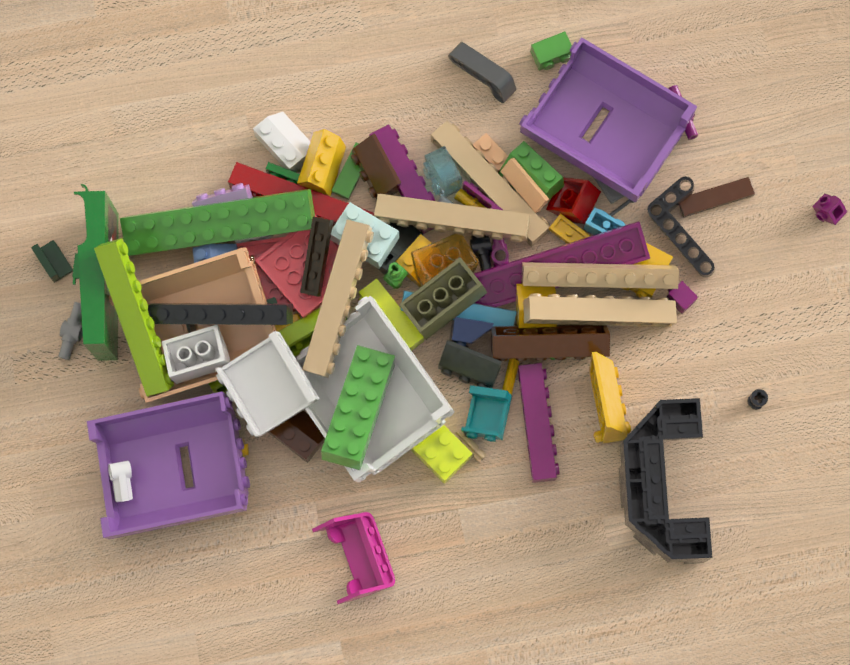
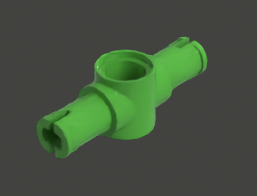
(395, 275)

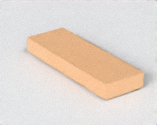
(524, 185)

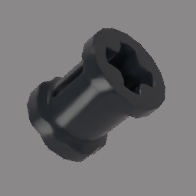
(761, 394)

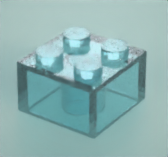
(442, 172)

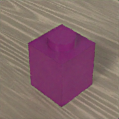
(683, 296)

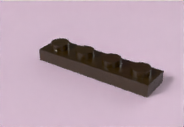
(316, 256)

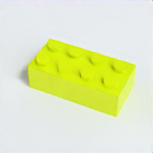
(443, 453)

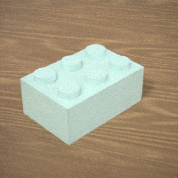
(383, 238)

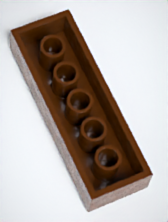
(549, 342)

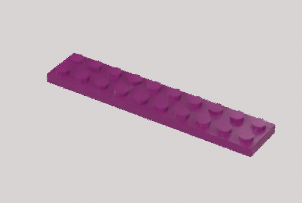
(614, 246)

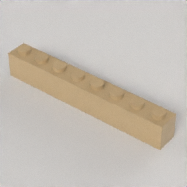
(485, 177)
(452, 217)
(600, 275)
(337, 299)
(599, 311)

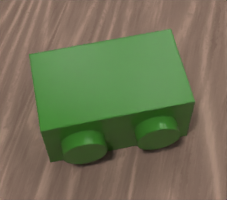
(551, 51)

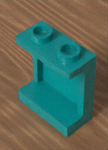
(487, 413)

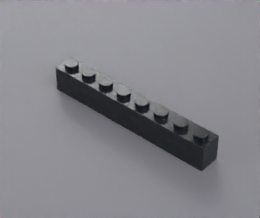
(221, 313)

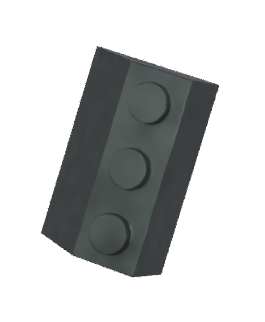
(469, 365)

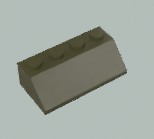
(443, 298)

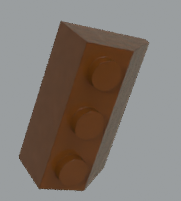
(375, 167)
(299, 435)

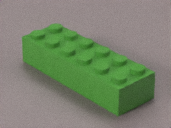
(358, 407)

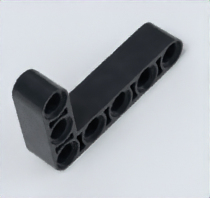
(677, 230)

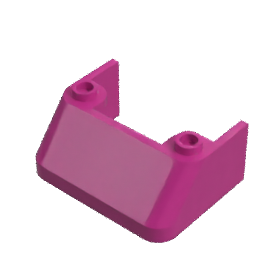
(363, 552)

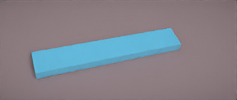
(483, 313)

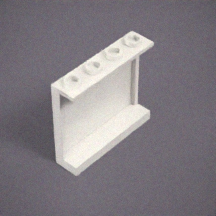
(267, 385)

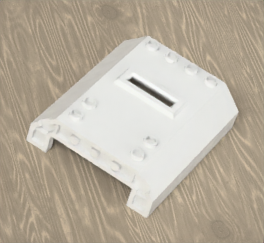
(412, 401)

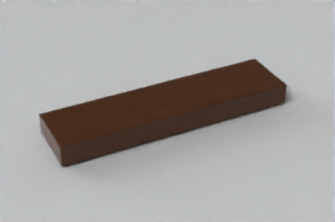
(717, 197)

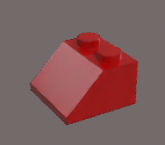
(574, 200)

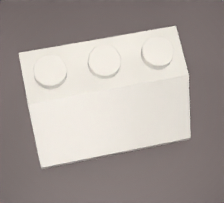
(283, 140)
(195, 354)

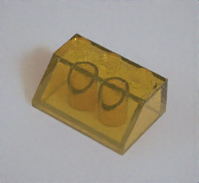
(439, 255)

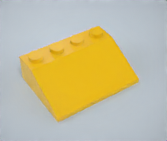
(607, 399)

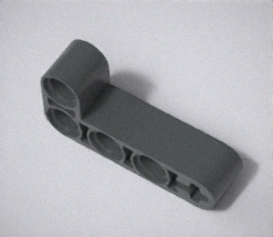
(484, 70)

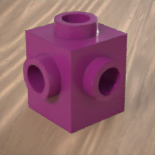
(829, 209)

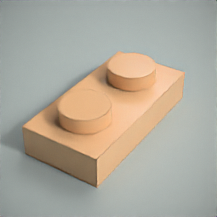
(491, 151)

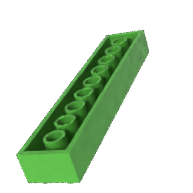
(218, 222)

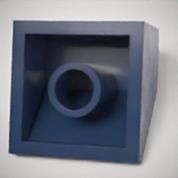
(468, 331)

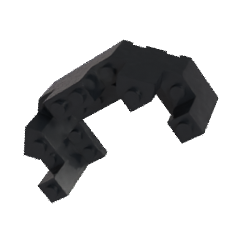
(645, 487)

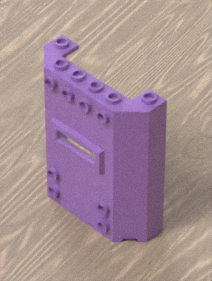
(633, 137)
(152, 445)

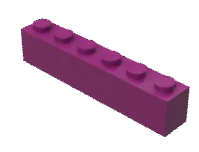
(411, 184)
(537, 424)

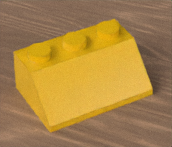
(322, 162)

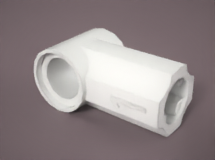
(120, 476)

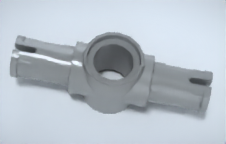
(71, 332)

